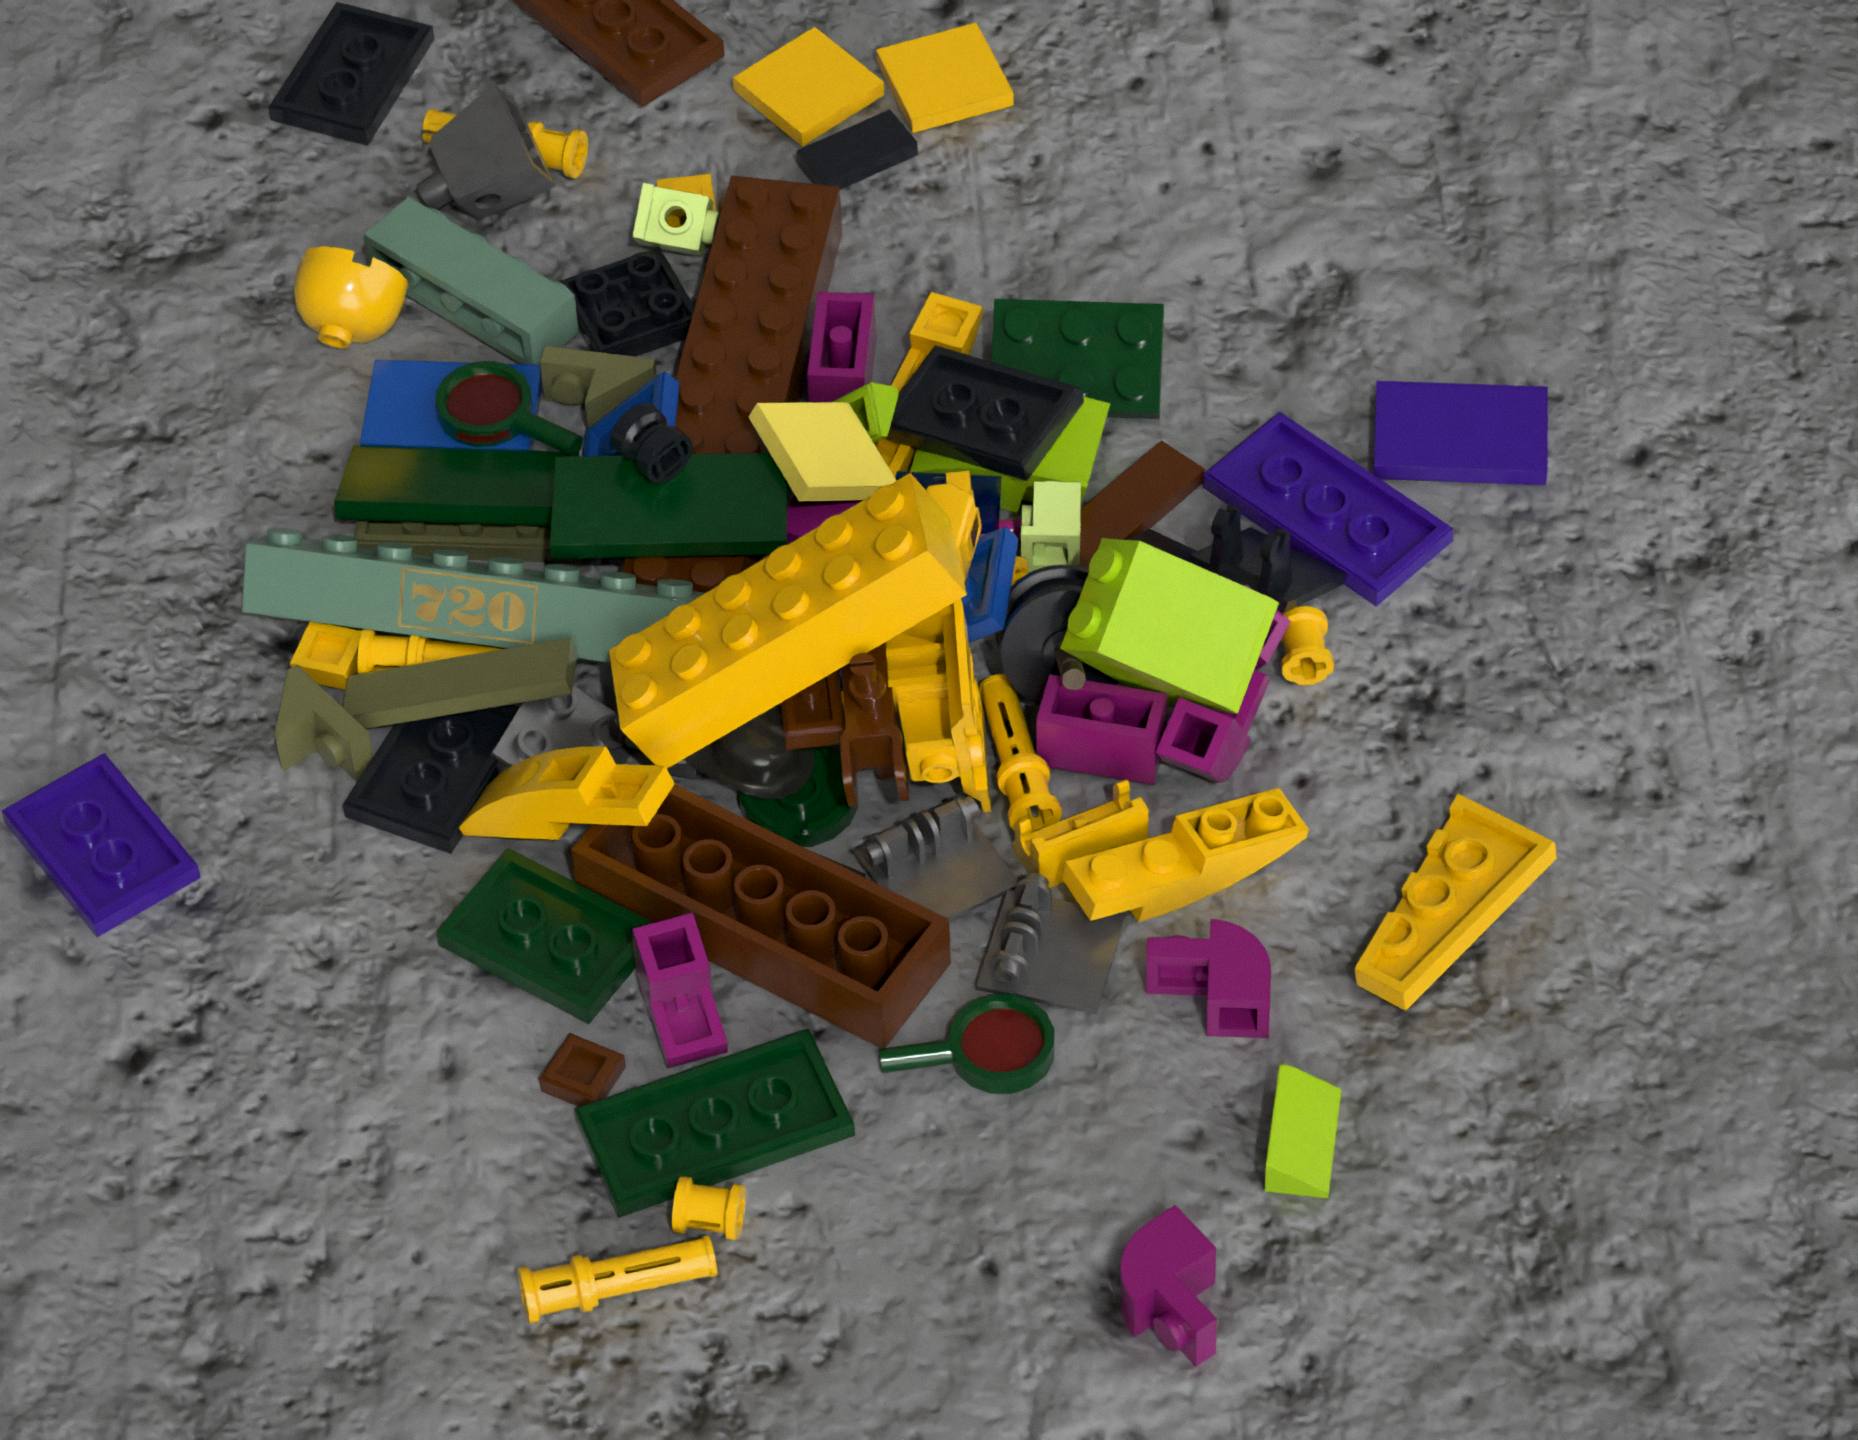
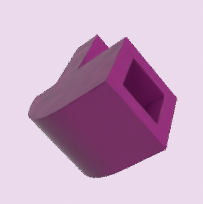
(1211, 740)
(1226, 968)
(678, 990)
(1159, 1284)

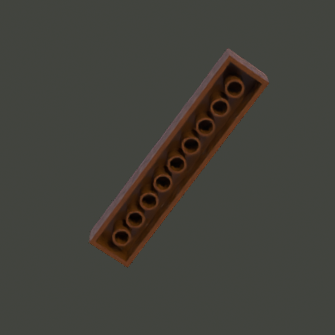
(749, 333)

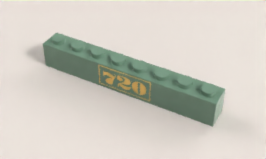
(448, 594)

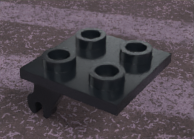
(1265, 562)

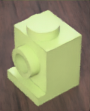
(652, 226)
(1052, 525)

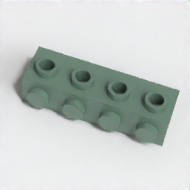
(474, 282)

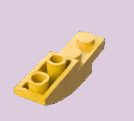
(567, 787)
(1194, 860)

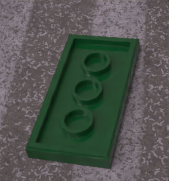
(447, 485)
(706, 510)
(714, 1122)

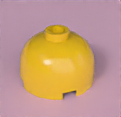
(347, 298)

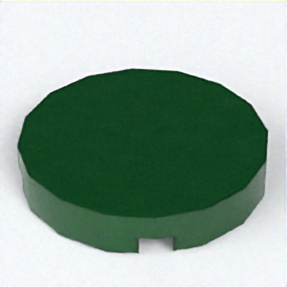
(811, 814)

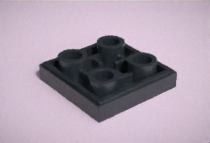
(631, 305)

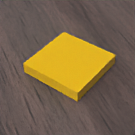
(944, 77)
(808, 86)

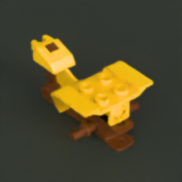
(925, 682)

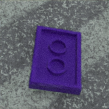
(1461, 432)
(101, 844)

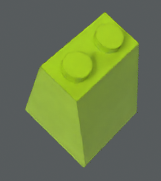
(1168, 625)

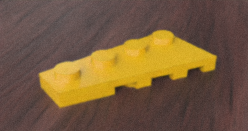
(1459, 891)

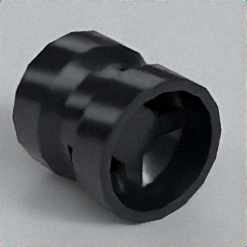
(657, 448)

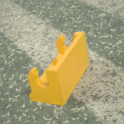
(1081, 835)

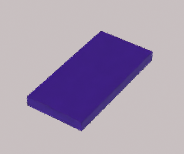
(1328, 507)

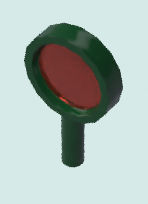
(492, 405)
(993, 1044)

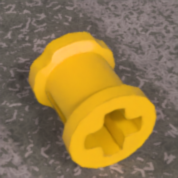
(1305, 652)
(708, 1208)

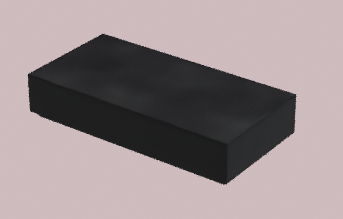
(858, 151)

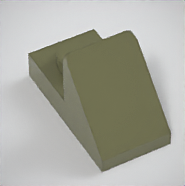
(592, 378)
(315, 721)

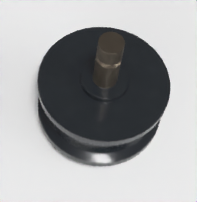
(1036, 628)

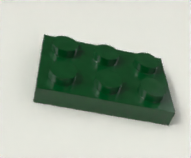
(1096, 346)
(544, 935)

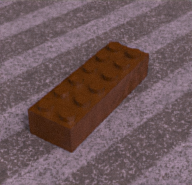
(774, 912)

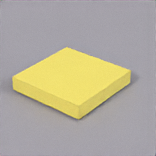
(821, 450)

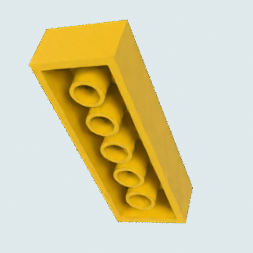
(786, 622)

